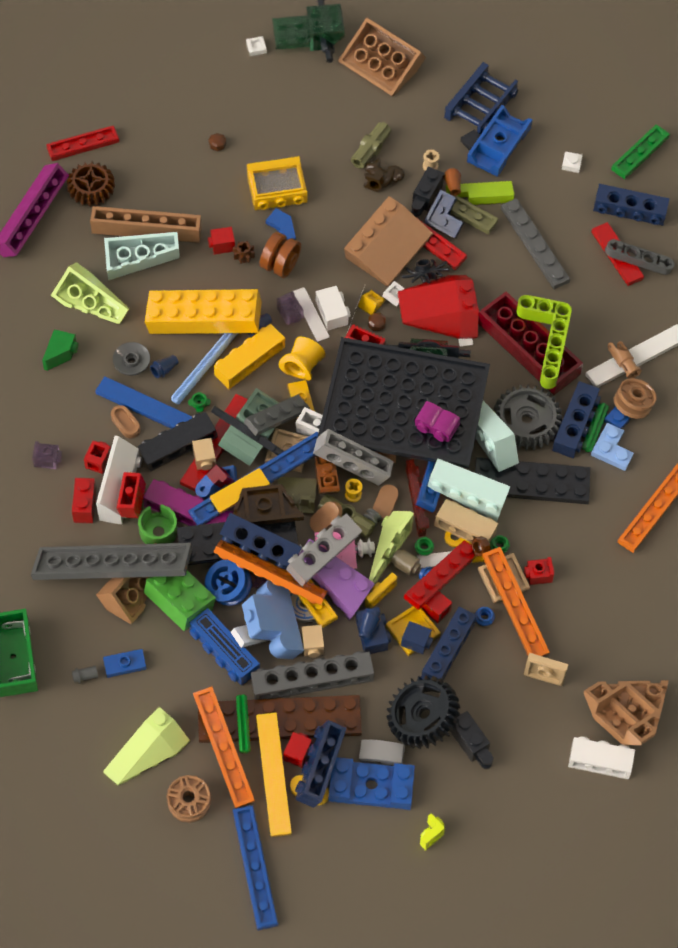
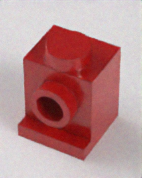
(92, 458)
(539, 571)

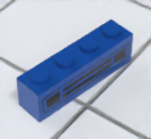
(223, 646)

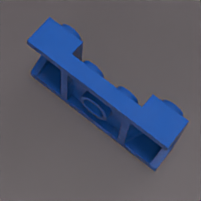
(491, 153)
(392, 789)

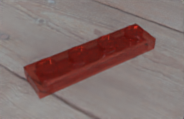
(413, 473)

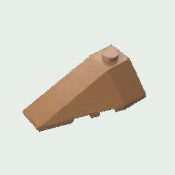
(124, 597)

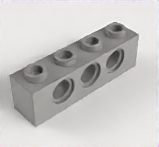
(353, 457)
(303, 572)

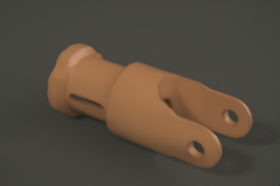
(624, 359)

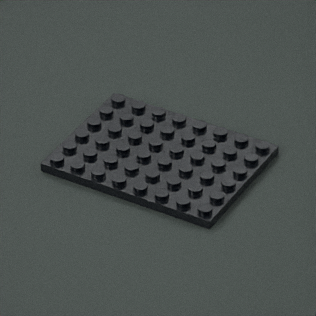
(382, 390)

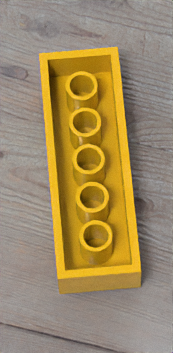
(203, 311)

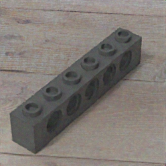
(323, 681)

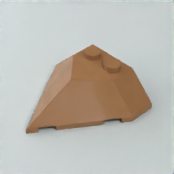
(627, 709)

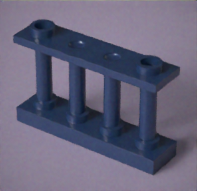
(473, 86)

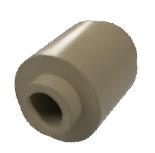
(406, 562)

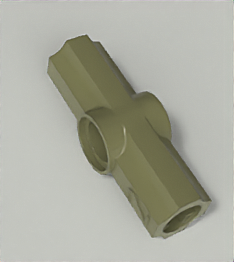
(371, 145)
(364, 524)

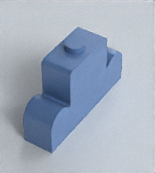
(272, 617)

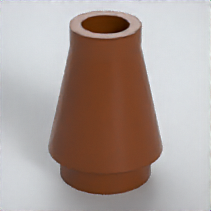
(453, 180)

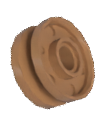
(635, 398)
(188, 786)

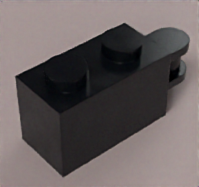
(427, 191)
(472, 740)

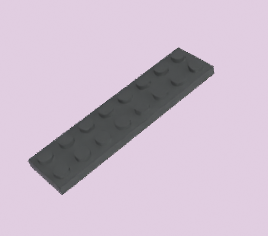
(112, 561)

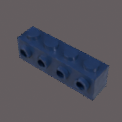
(320, 764)

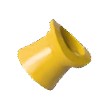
(302, 359)

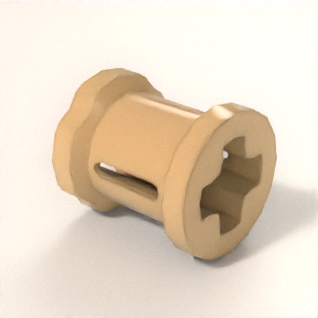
(430, 159)

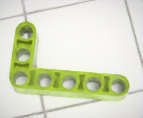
(552, 316)

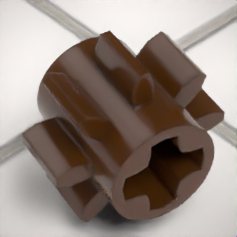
(244, 252)

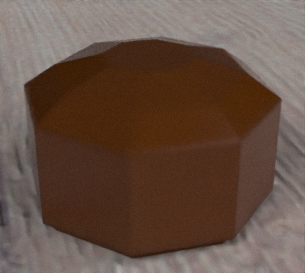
(217, 141)
(376, 321)
(480, 545)

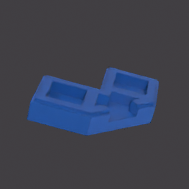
(282, 223)

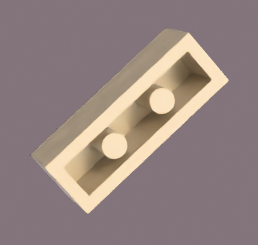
(464, 522)

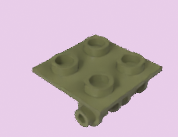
(301, 491)

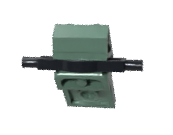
(239, 438)

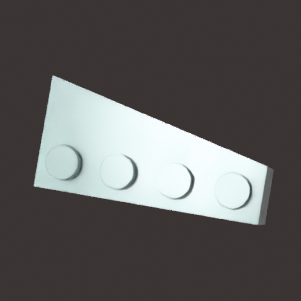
(139, 252)
(496, 439)
(469, 489)

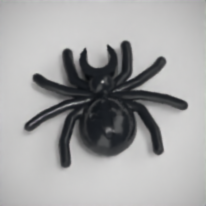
(424, 269)

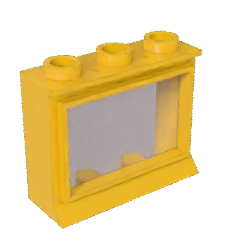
(276, 183)

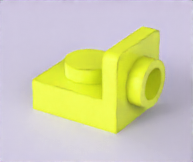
(432, 835)

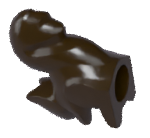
(380, 177)

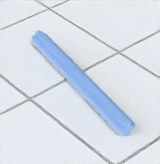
(202, 367)

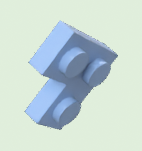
(608, 449)

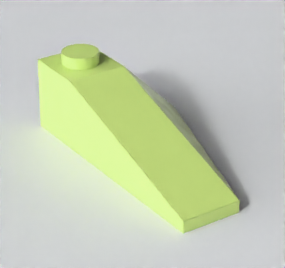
(85, 292)
(393, 535)
(151, 744)

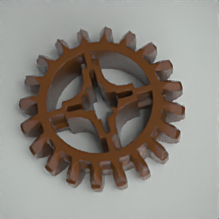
(81, 178)

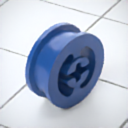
(225, 593)

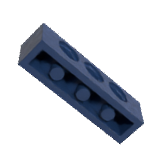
(631, 204)
(569, 445)
(234, 522)
(449, 644)

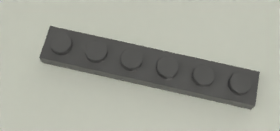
(535, 243)

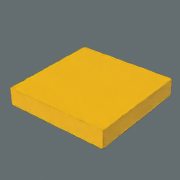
(398, 625)

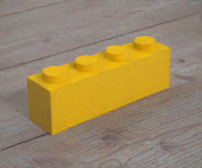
(249, 356)

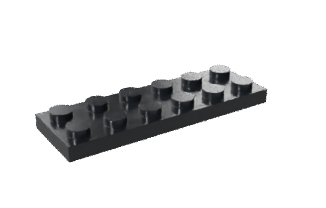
(540, 480)
(207, 536)

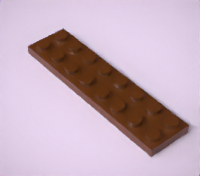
(293, 715)

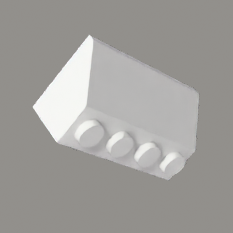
(122, 458)

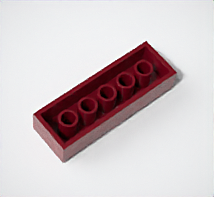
(525, 340)

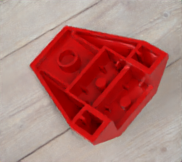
(442, 306)

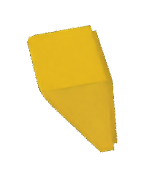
(371, 302)

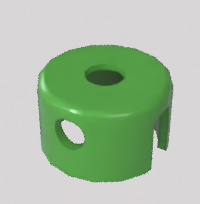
(149, 521)

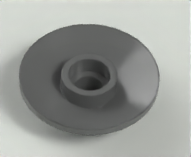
(131, 352)

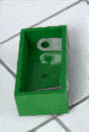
(16, 674)

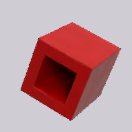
(221, 240)
(437, 607)
(297, 749)

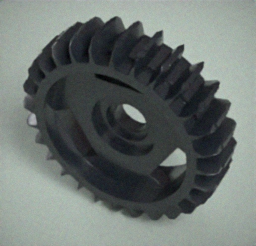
(415, 701)

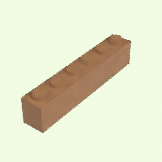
(140, 222)

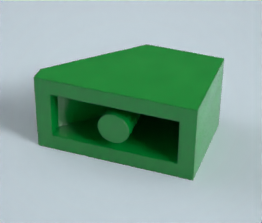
(59, 349)

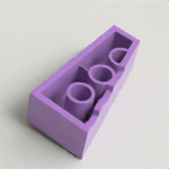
(343, 584)

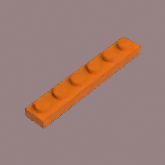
(651, 512)
(269, 571)
(515, 602)
(223, 747)

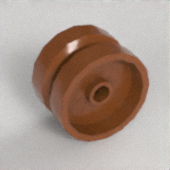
(280, 254)

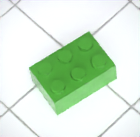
(179, 597)

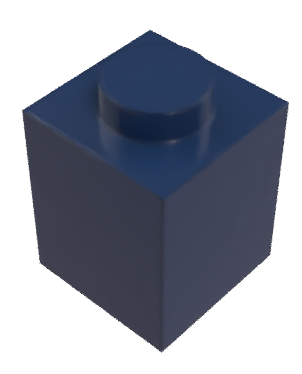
(417, 638)

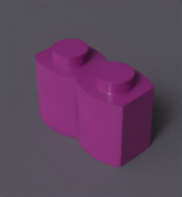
(437, 422)

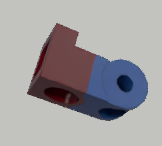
(213, 482)

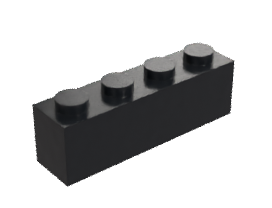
(176, 441)

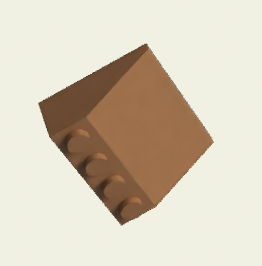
(381, 57)
(387, 242)

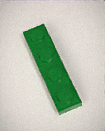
(640, 151)

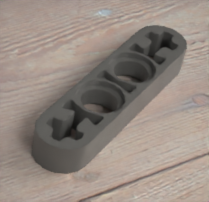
(640, 254)

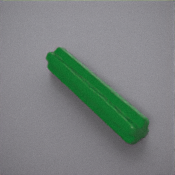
(595, 427)
(243, 723)

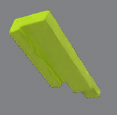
(486, 192)

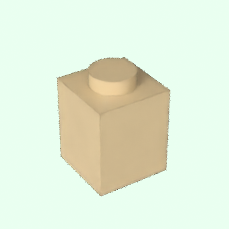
(204, 454)
(312, 641)

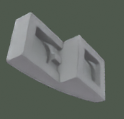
(381, 751)

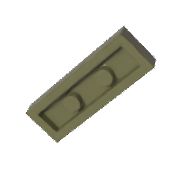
(473, 215)

